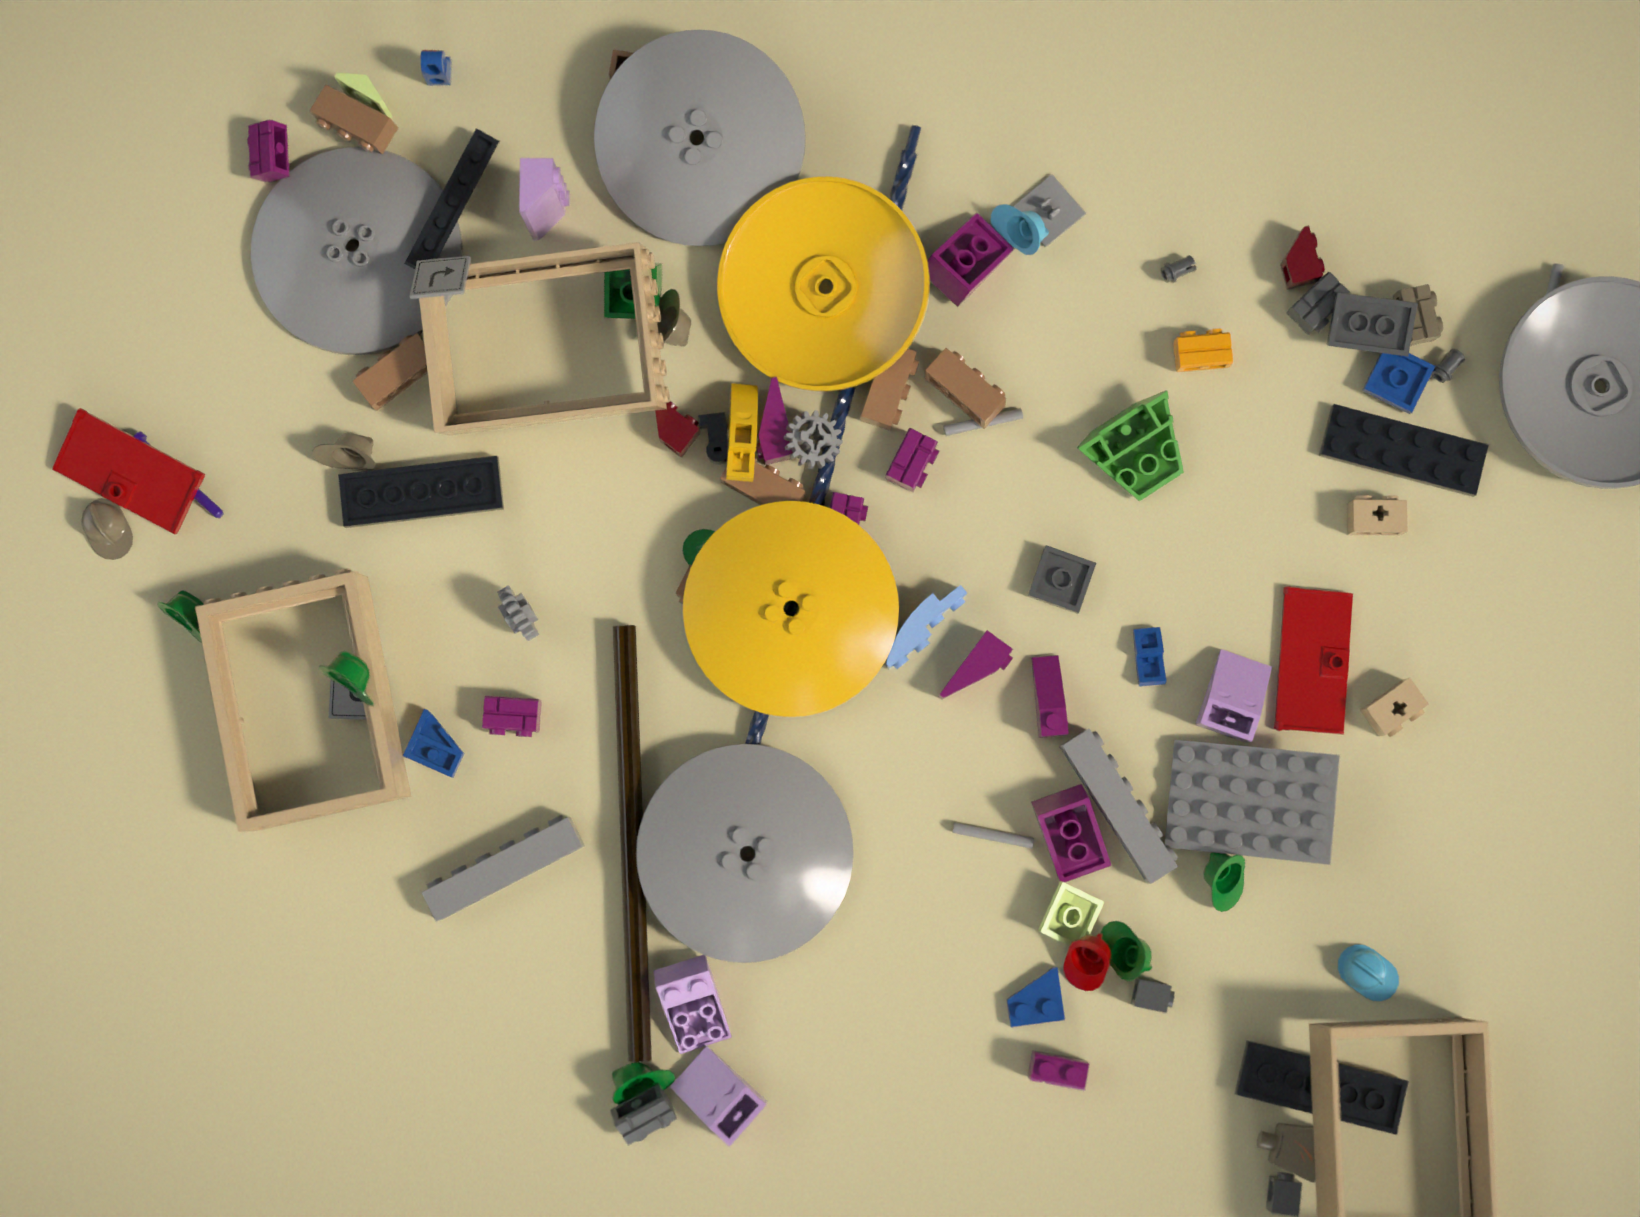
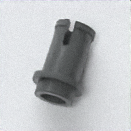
(1172, 271)
(1443, 371)

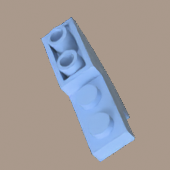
(914, 631)

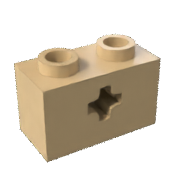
(1363, 523)
(1380, 713)

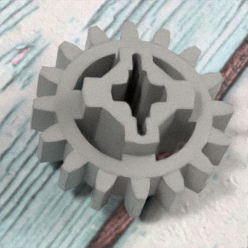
(824, 439)
(518, 613)

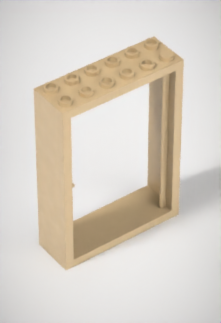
(544, 267)
(365, 645)
(1472, 1106)

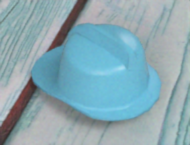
(1019, 228)
(1368, 972)

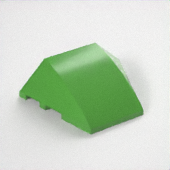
(1137, 447)

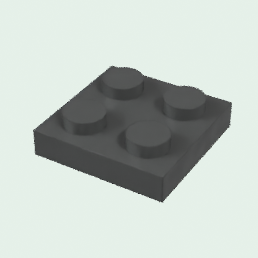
(1062, 579)

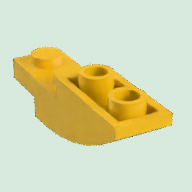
(742, 432)

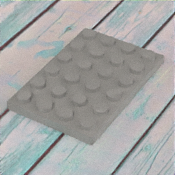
(1252, 801)

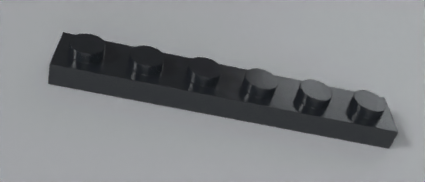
(453, 198)

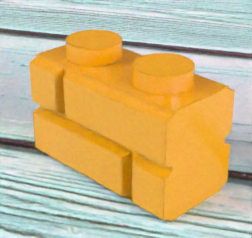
(1203, 351)

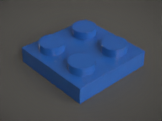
(1398, 380)

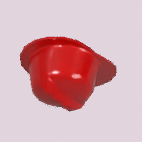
(1087, 962)

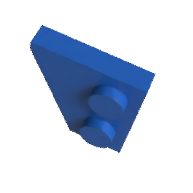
(434, 746)
(1037, 1001)

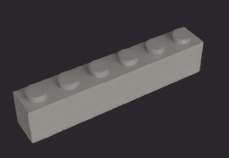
(1118, 806)
(503, 868)

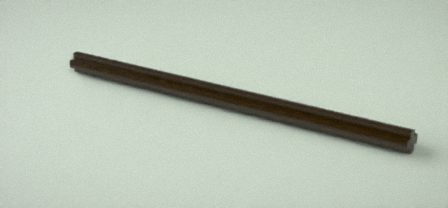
(630, 818)

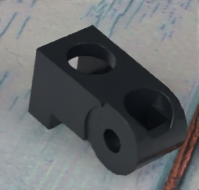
(717, 435)

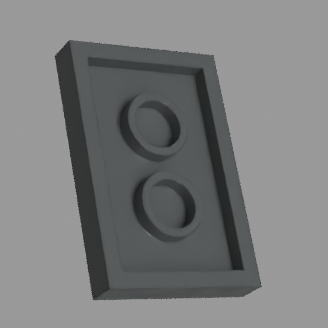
(1372, 324)

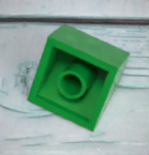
(619, 293)

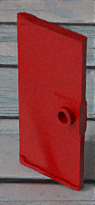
(128, 471)
(1313, 661)

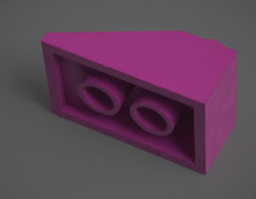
(967, 259)
(1071, 833)

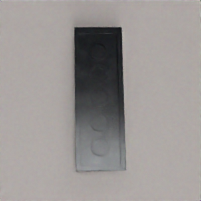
(1403, 450)
(421, 491)
(1285, 1080)

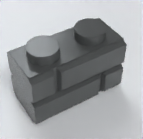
(1316, 304)
(643, 1114)

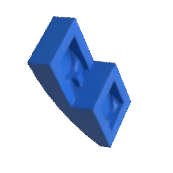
(1149, 656)

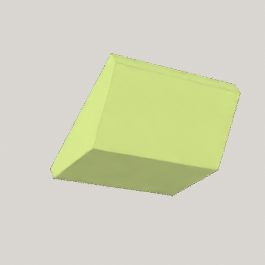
(361, 89)
(1070, 914)

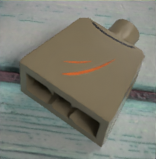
(1291, 1149)

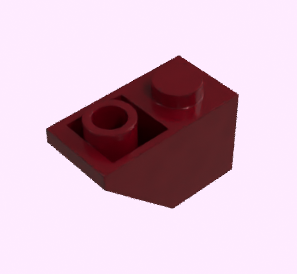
(1301, 262)
(675, 430)

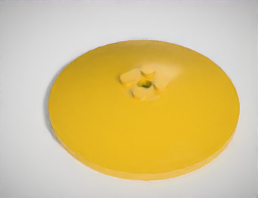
(812, 235)
(739, 619)

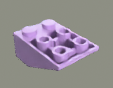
(1234, 696)
(692, 1004)
(718, 1095)

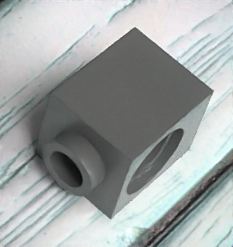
(1152, 995)
(1284, 1194)

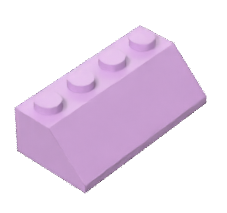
(541, 195)

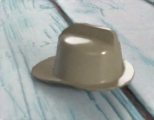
(674, 321)
(348, 452)
(107, 529)

